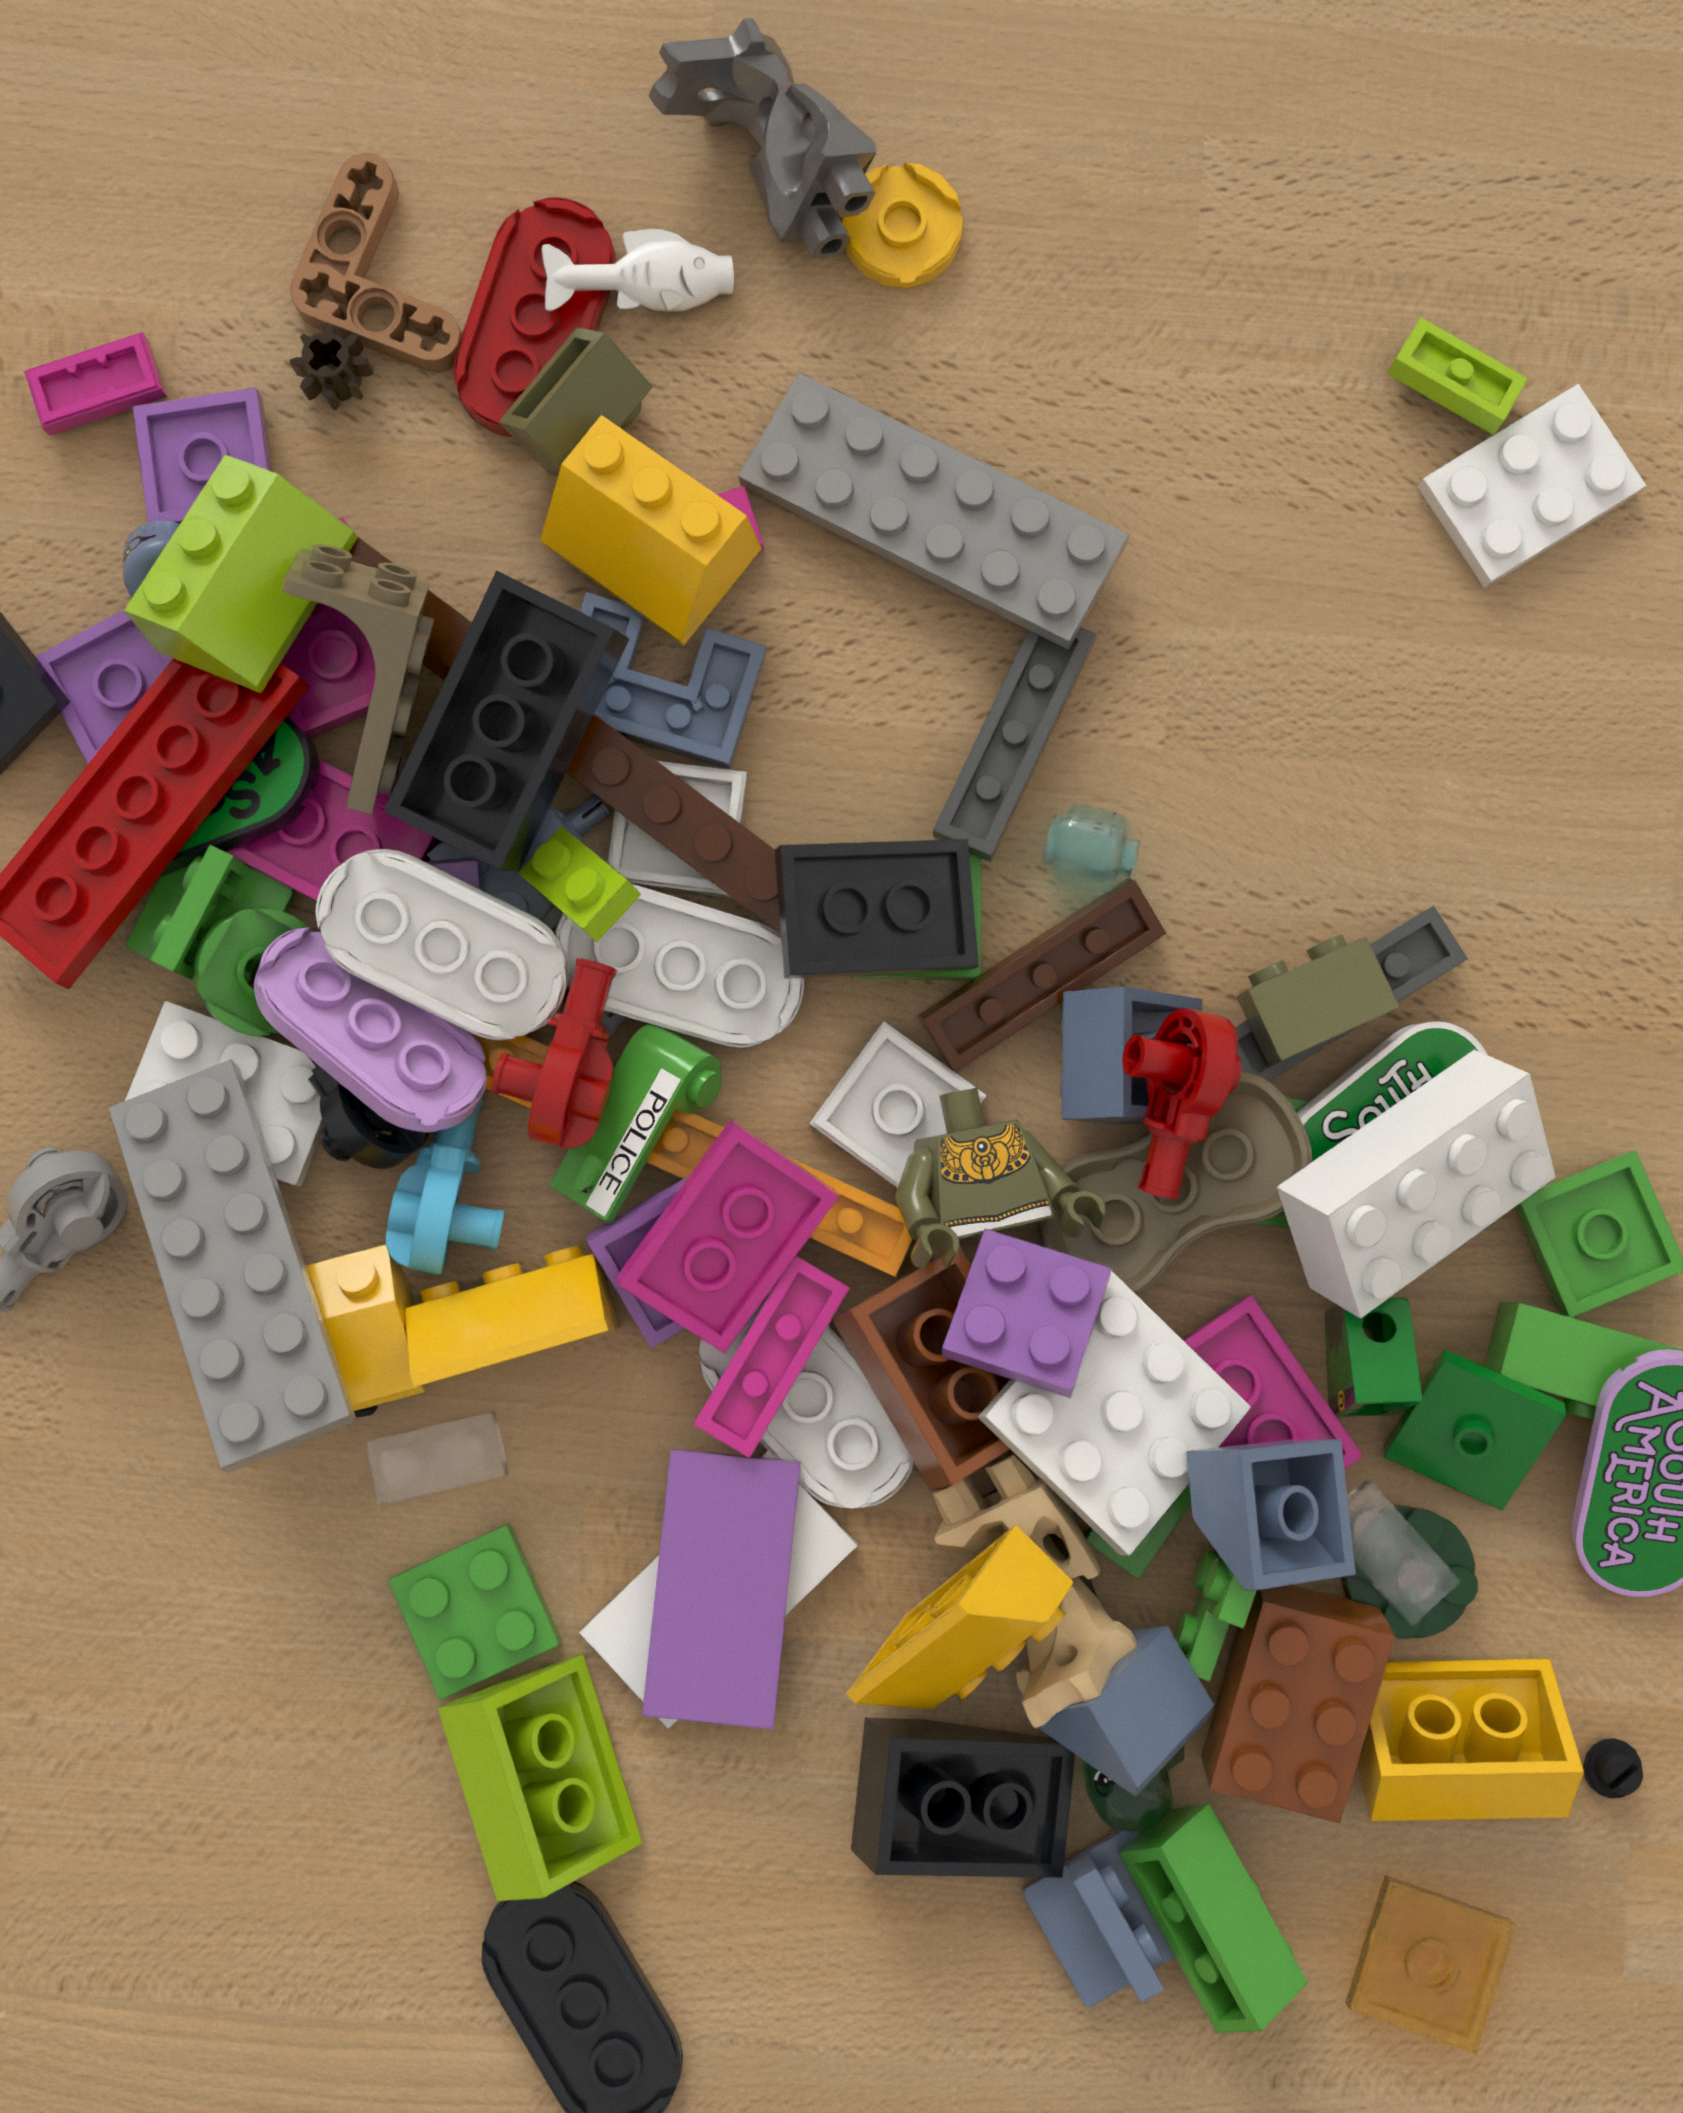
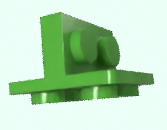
(194, 900)

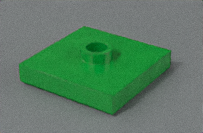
(1474, 1430)

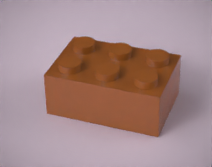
(926, 1396)
(1297, 1700)

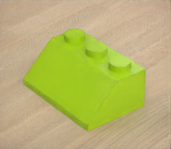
(222, 574)
(540, 1779)

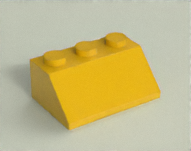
(646, 530)
(364, 1316)
(508, 1316)
(966, 1627)
(1469, 1743)

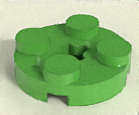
(222, 961)

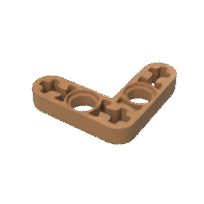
(347, 272)

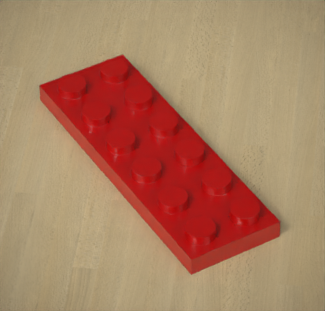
(134, 812)

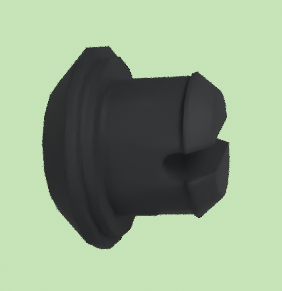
(1613, 1768)

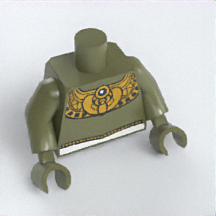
(982, 1181)

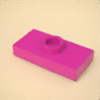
(95, 383)

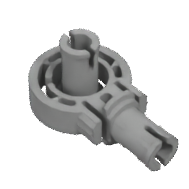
(80, 1211)

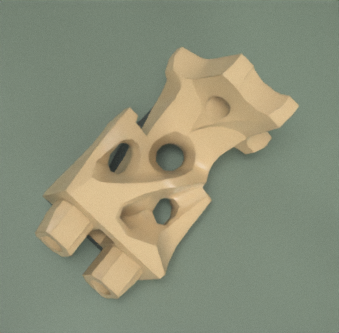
(1086, 1644)

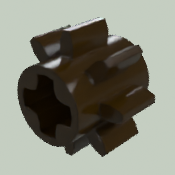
(328, 349)

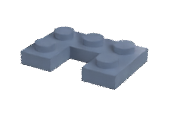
(688, 720)

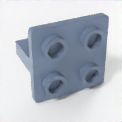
(1100, 1923)

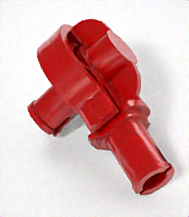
(577, 1073)
(1183, 1087)

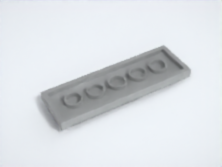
(933, 510)
(231, 1267)

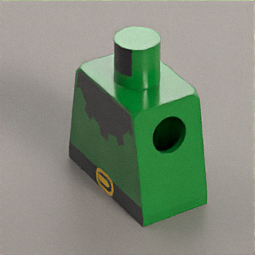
(1373, 1374)

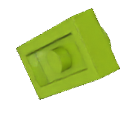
(1457, 376)
(579, 883)

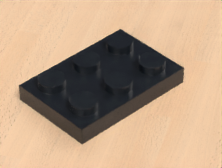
(876, 908)

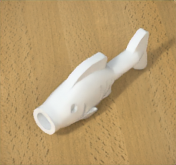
(656, 273)

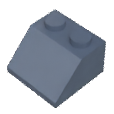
(1094, 1037)
(1275, 1510)

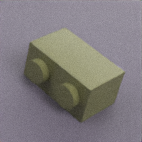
(571, 393)
(1316, 1000)

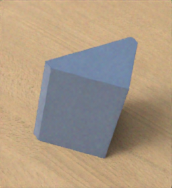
(1141, 1716)

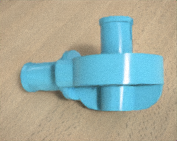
(427, 1206)

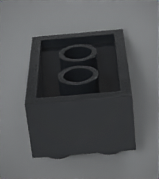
(960, 1801)

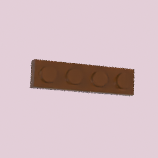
(1039, 973)

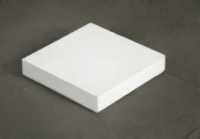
(651, 864)
(888, 1103)

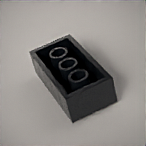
(506, 723)

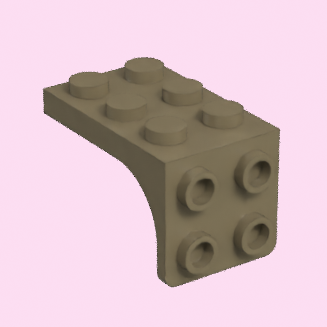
(389, 611)

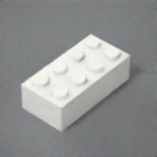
(1417, 1182)

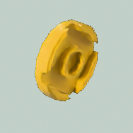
(908, 227)

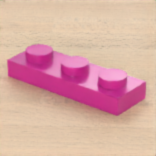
(771, 1356)

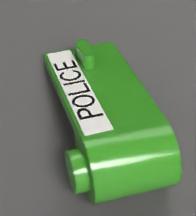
(647, 1085)

